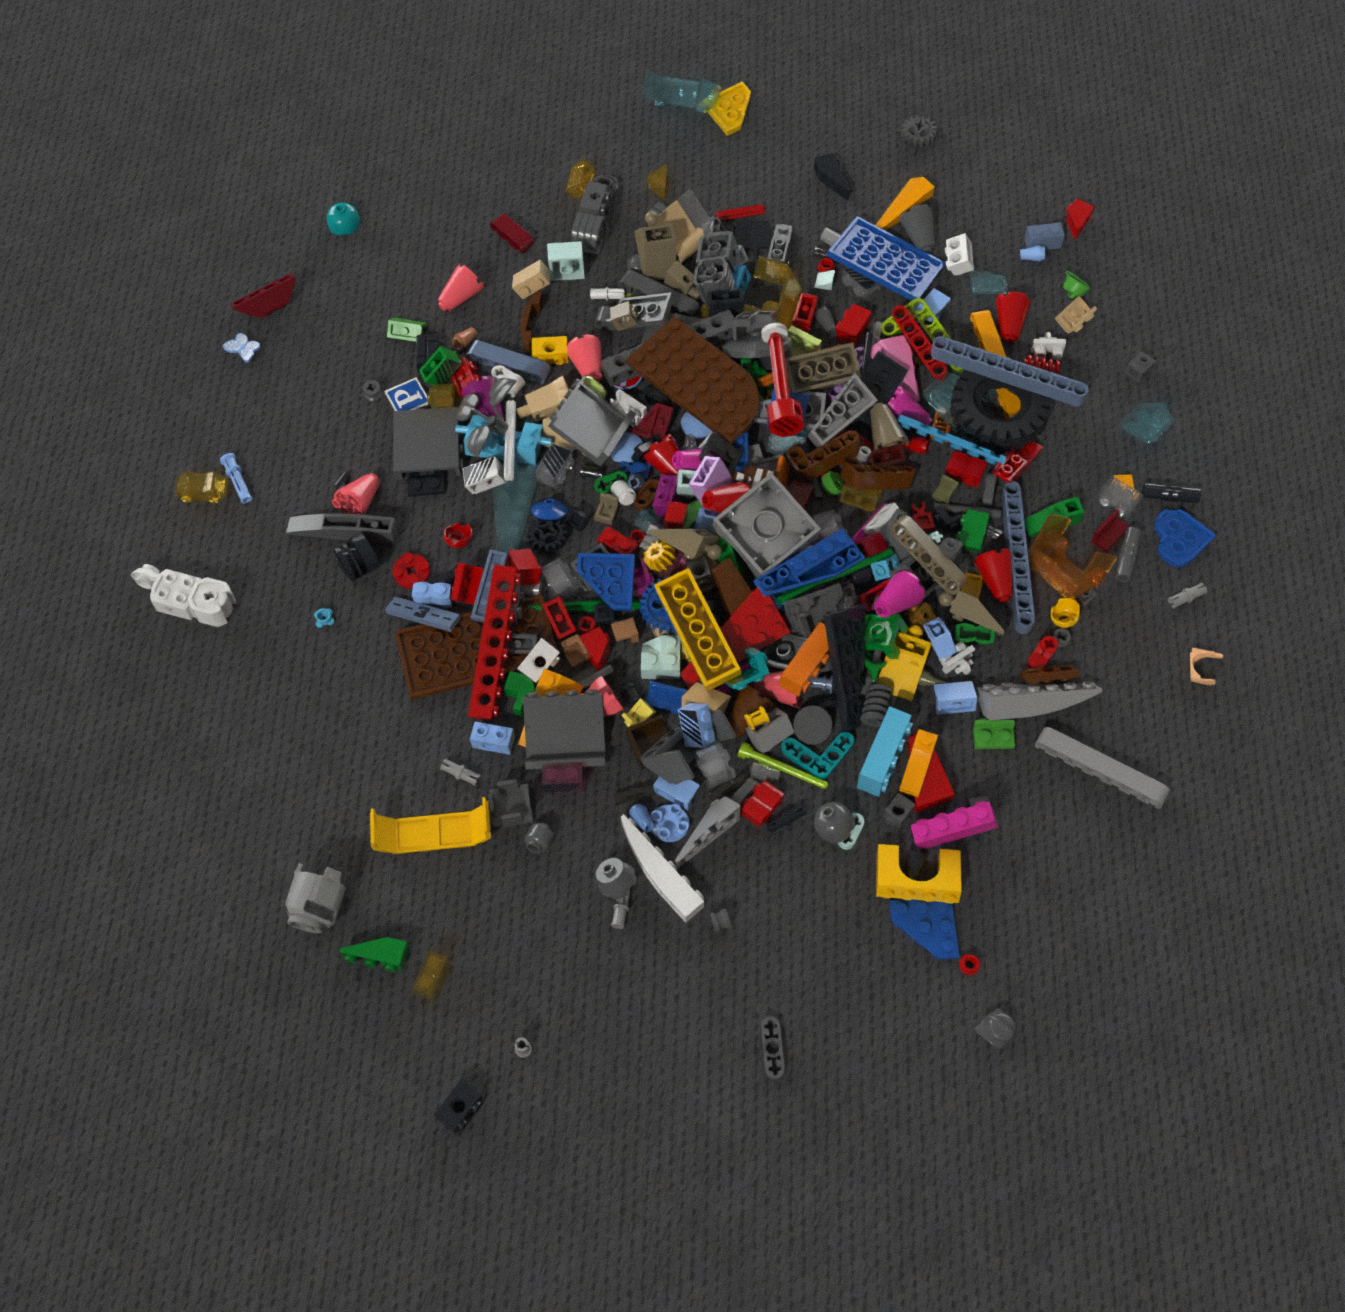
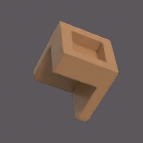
(624, 630)
(574, 650)

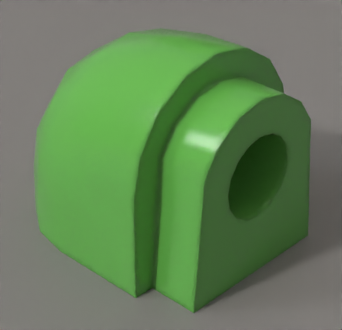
(832, 483)

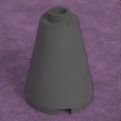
(919, 226)

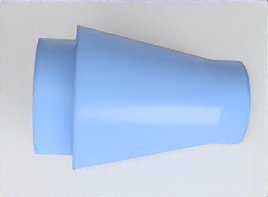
(1033, 253)

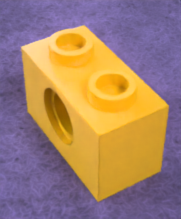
(550, 349)

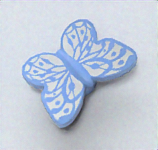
(242, 346)

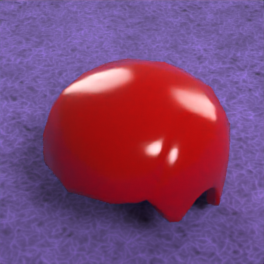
(452, 532)

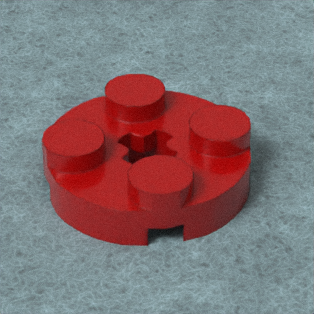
(407, 562)

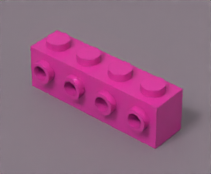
(954, 826)

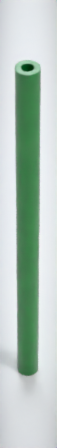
(867, 561)

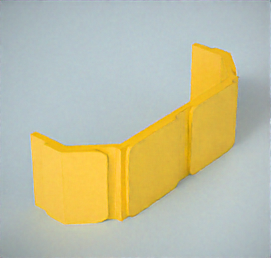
(430, 831)

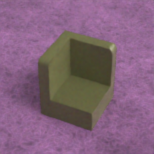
(946, 490)

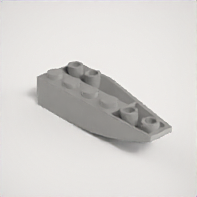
(1027, 700)

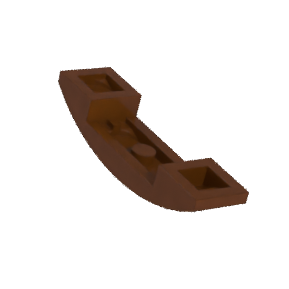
(533, 306)

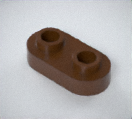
(645, 495)

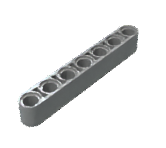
(1102, 766)

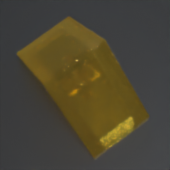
(657, 181)

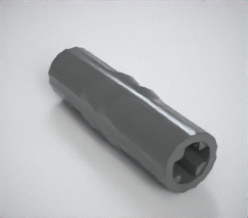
(1128, 554)

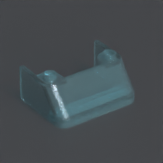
(680, 92)

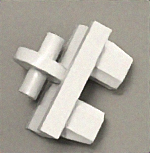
(1048, 345)
(960, 660)

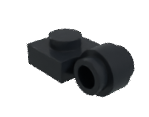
(641, 449)

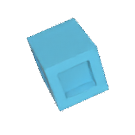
(883, 567)

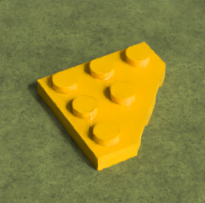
(731, 108)

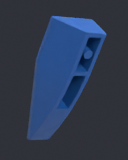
(813, 565)

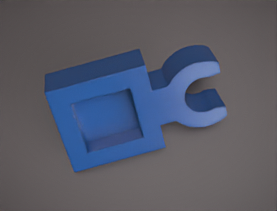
(640, 468)

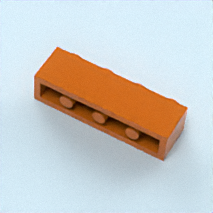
(806, 662)

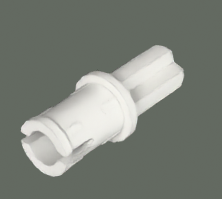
(607, 293)

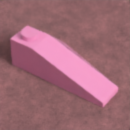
(900, 351)

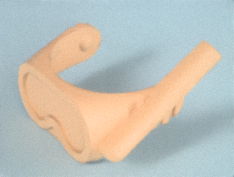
(1197, 654)

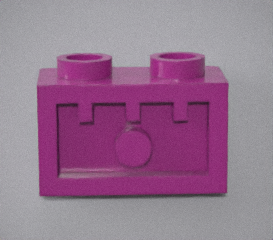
(642, 578)

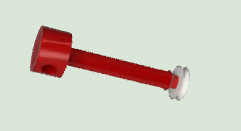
(784, 413)

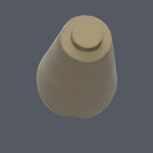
(885, 428)

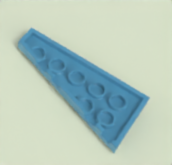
(956, 443)

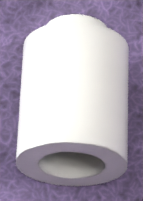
(623, 492)

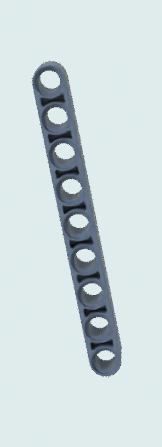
(1009, 371)
(1018, 564)

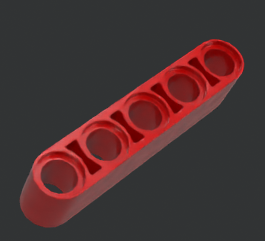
(913, 337)

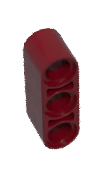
(512, 232)

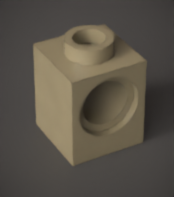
(623, 315)

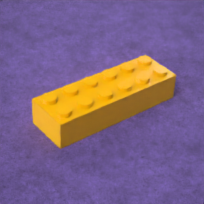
(697, 629)

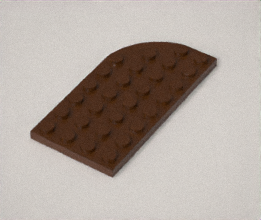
(699, 379)

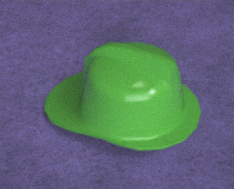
(1075, 285)

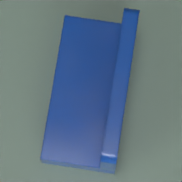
(665, 697)

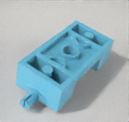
(527, 443)

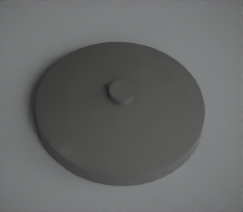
(750, 346)

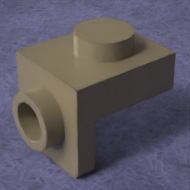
(607, 509)

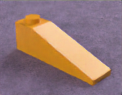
(549, 682)

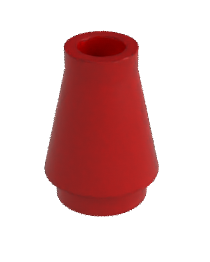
(918, 445)

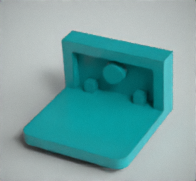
(755, 673)

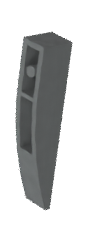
(344, 526)

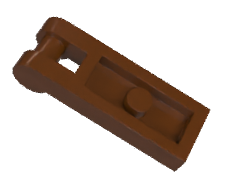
(1049, 674)

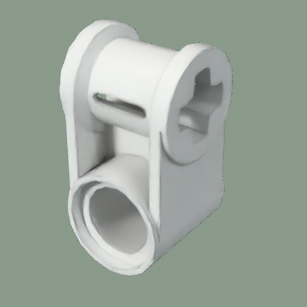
(502, 372)

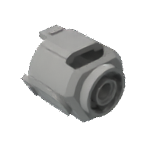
(314, 899)

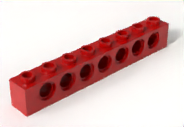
(500, 575)

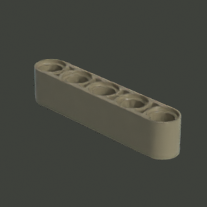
(920, 552)

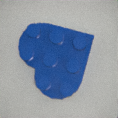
(1181, 537)

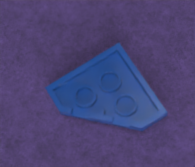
(609, 577)
(928, 925)

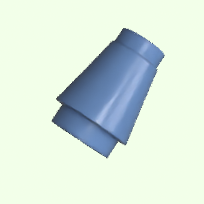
(641, 817)

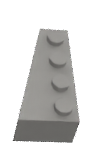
(845, 409)

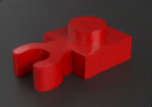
(923, 518)

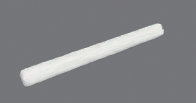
(510, 441)

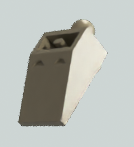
(654, 253)
(693, 542)
(969, 609)

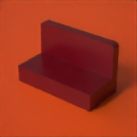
(1109, 532)

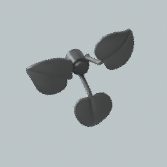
(496, 424)

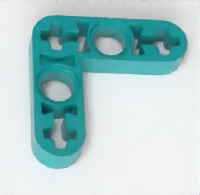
(822, 760)

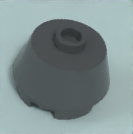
(615, 878)

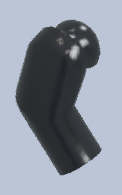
(342, 481)

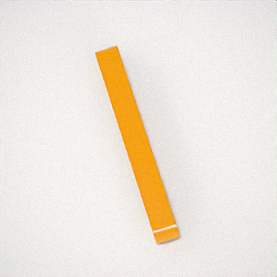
(990, 341)

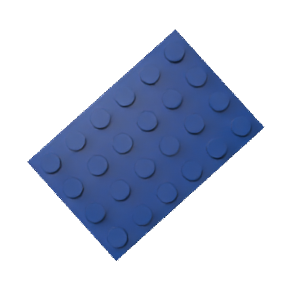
(886, 259)

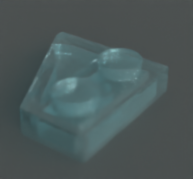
(987, 283)

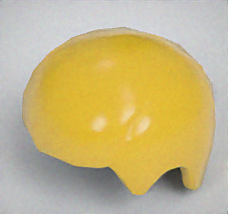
(1067, 608)

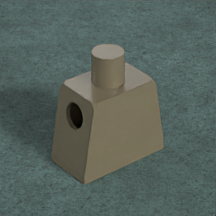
(681, 280)

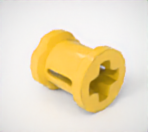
(756, 718)

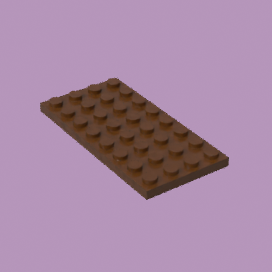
(447, 660)

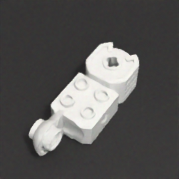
(187, 595)

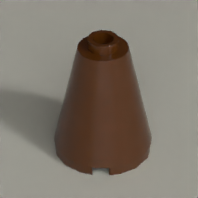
(746, 703)

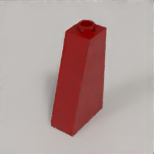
(935, 787)

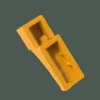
(918, 763)

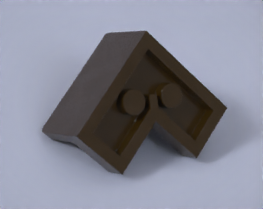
(645, 735)

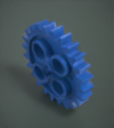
(656, 617)

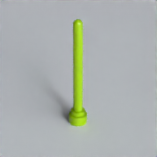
(747, 751)

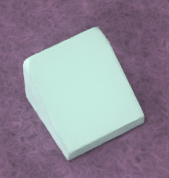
(825, 280)

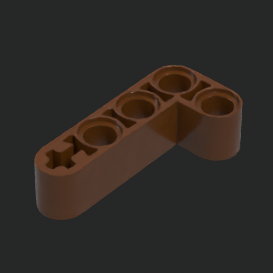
(825, 457)
(876, 476)

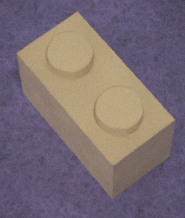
(531, 279)

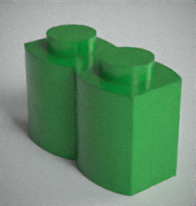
(968, 632)

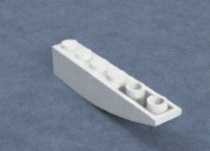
(663, 874)

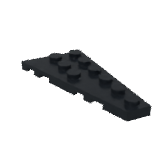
(847, 656)

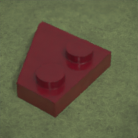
(655, 422)

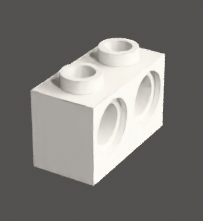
(959, 254)

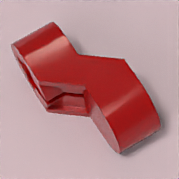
(1047, 647)

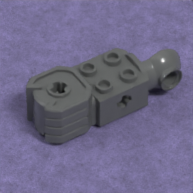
(591, 217)
(715, 260)

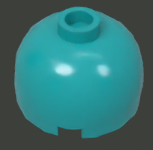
(343, 219)

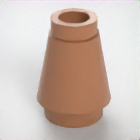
(464, 338)

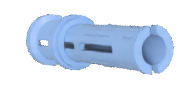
(233, 471)

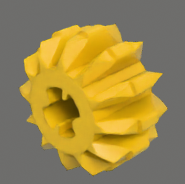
(659, 555)

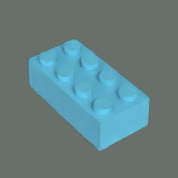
(885, 752)

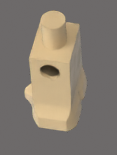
(544, 400)

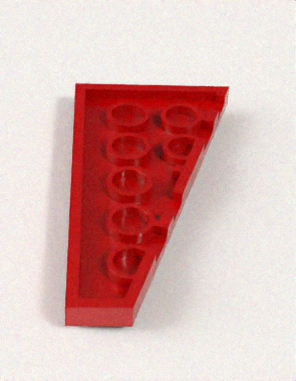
(751, 625)

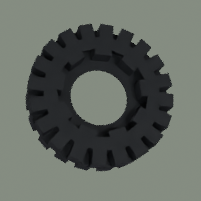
(975, 422)

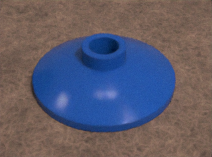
(549, 509)

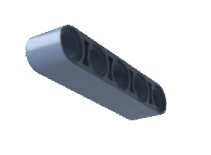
(518, 363)

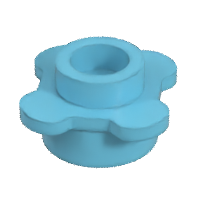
(324, 613)

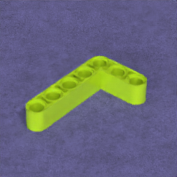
(920, 316)

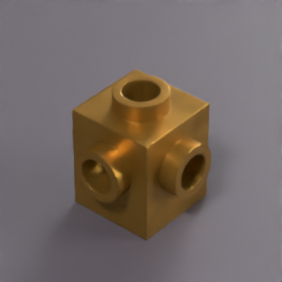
(919, 615)

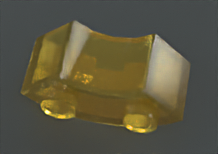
(201, 487)

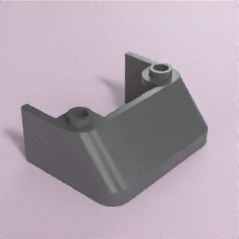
(671, 758)

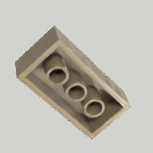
(822, 369)

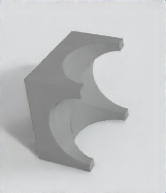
(766, 526)

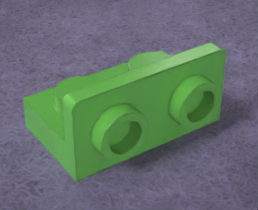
(994, 734)

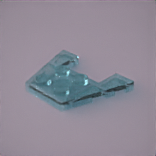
(940, 394)

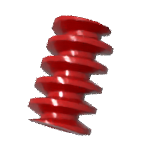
(1043, 365)

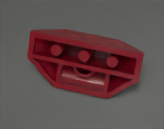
(266, 298)

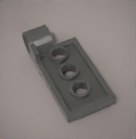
(652, 311)

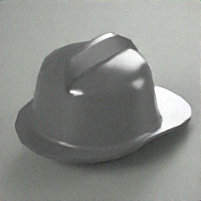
(996, 1028)

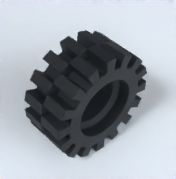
(652, 392)

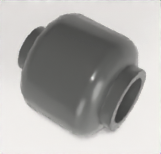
(539, 837)

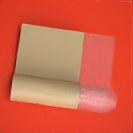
(688, 223)

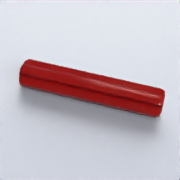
(740, 212)

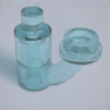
(644, 520)

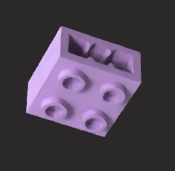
(710, 475)

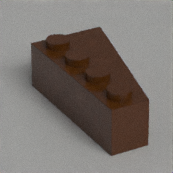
(729, 585)

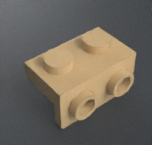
(1074, 315)

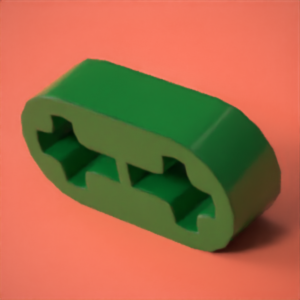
(608, 478)

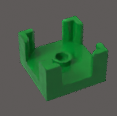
(881, 634)

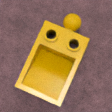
(904, 673)

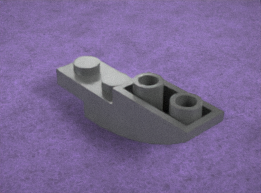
(780, 243)

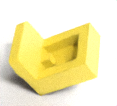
(640, 712)

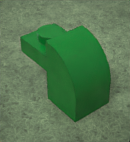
(517, 686)

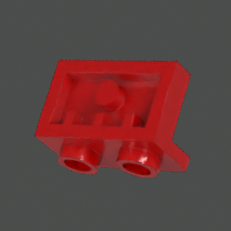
(465, 374)

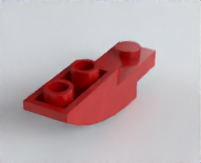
(1018, 462)

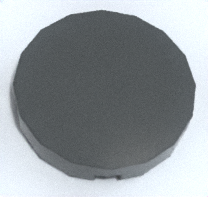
(812, 725)

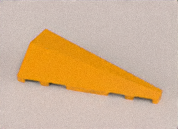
(914, 193)

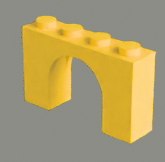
(894, 884)

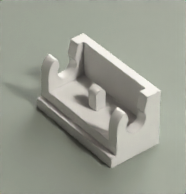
(625, 403)

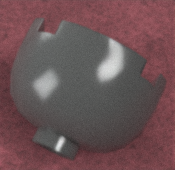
(834, 822)

